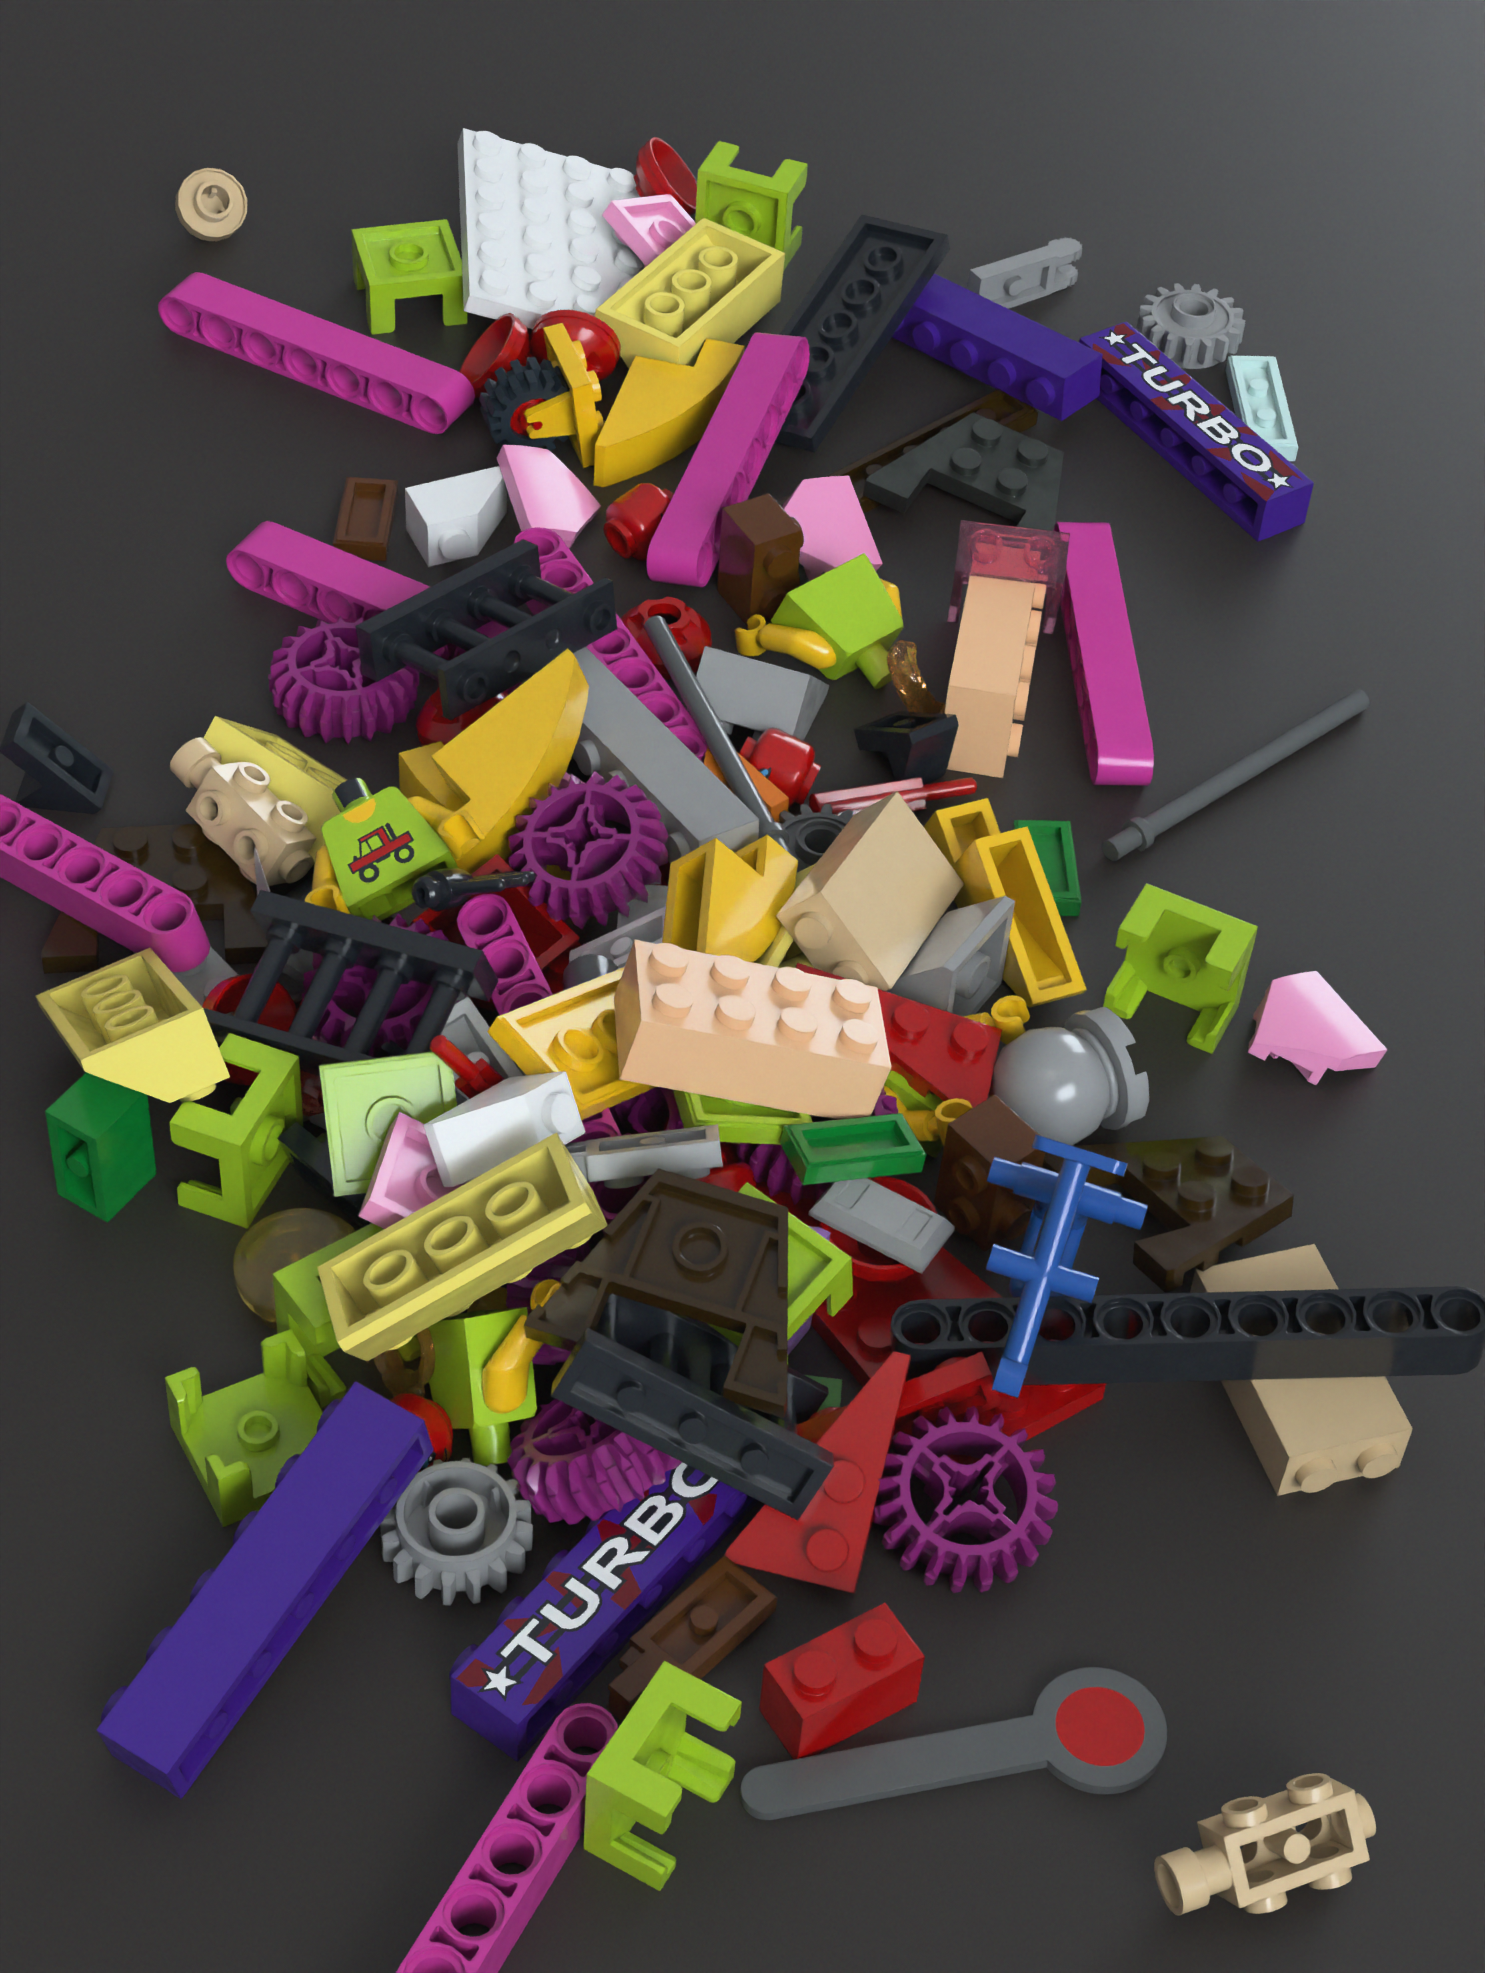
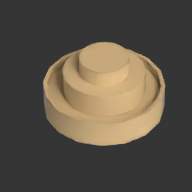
(211, 204)

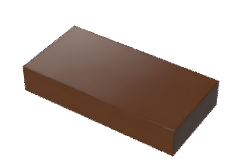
(366, 517)

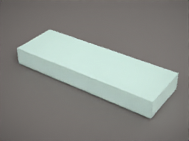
(1261, 401)

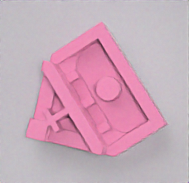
(545, 492)
(830, 524)
(1312, 1028)

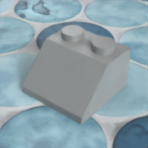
(759, 694)
(960, 958)

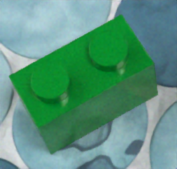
(100, 1145)

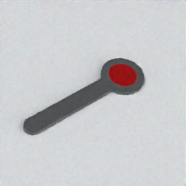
(1085, 1728)

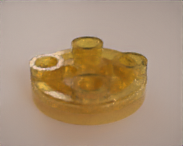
(276, 1244)

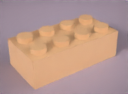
(993, 672)
(750, 1032)

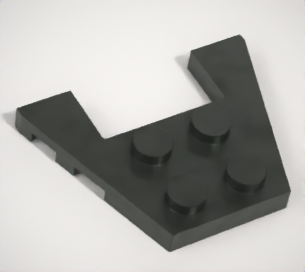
(979, 464)

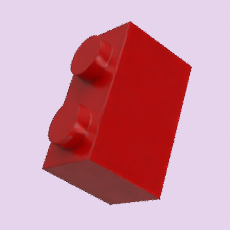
(841, 1682)

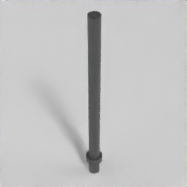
(712, 729)
(1140, 831)

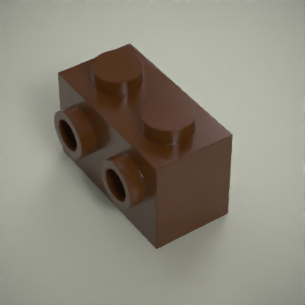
(758, 556)
(971, 1203)

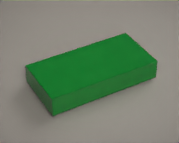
(1057, 856)
(852, 1149)

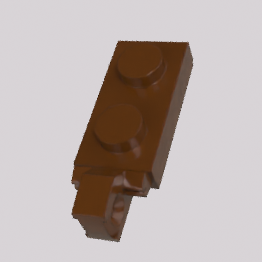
(693, 1631)

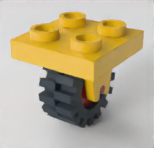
(547, 400)

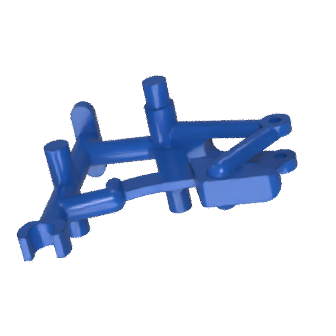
(1049, 1269)

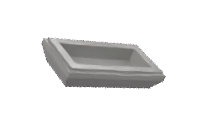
(883, 1221)

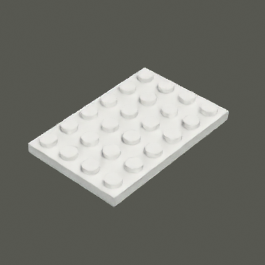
(538, 229)

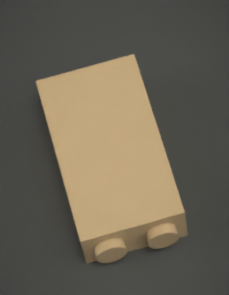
(872, 896)
(1309, 1427)

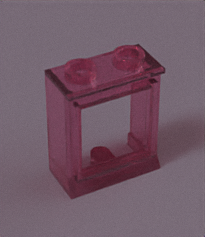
(1014, 556)

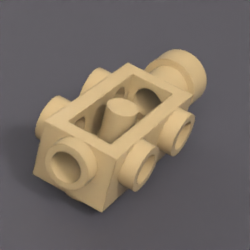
(244, 814)
(1273, 1851)

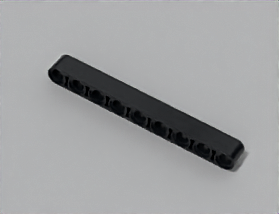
(1360, 1336)

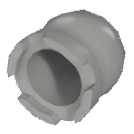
(1072, 1077)

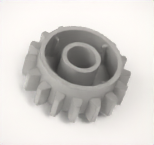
(1191, 325)
(457, 1530)

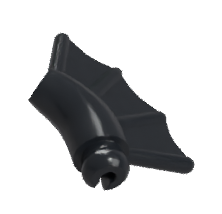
(455, 886)

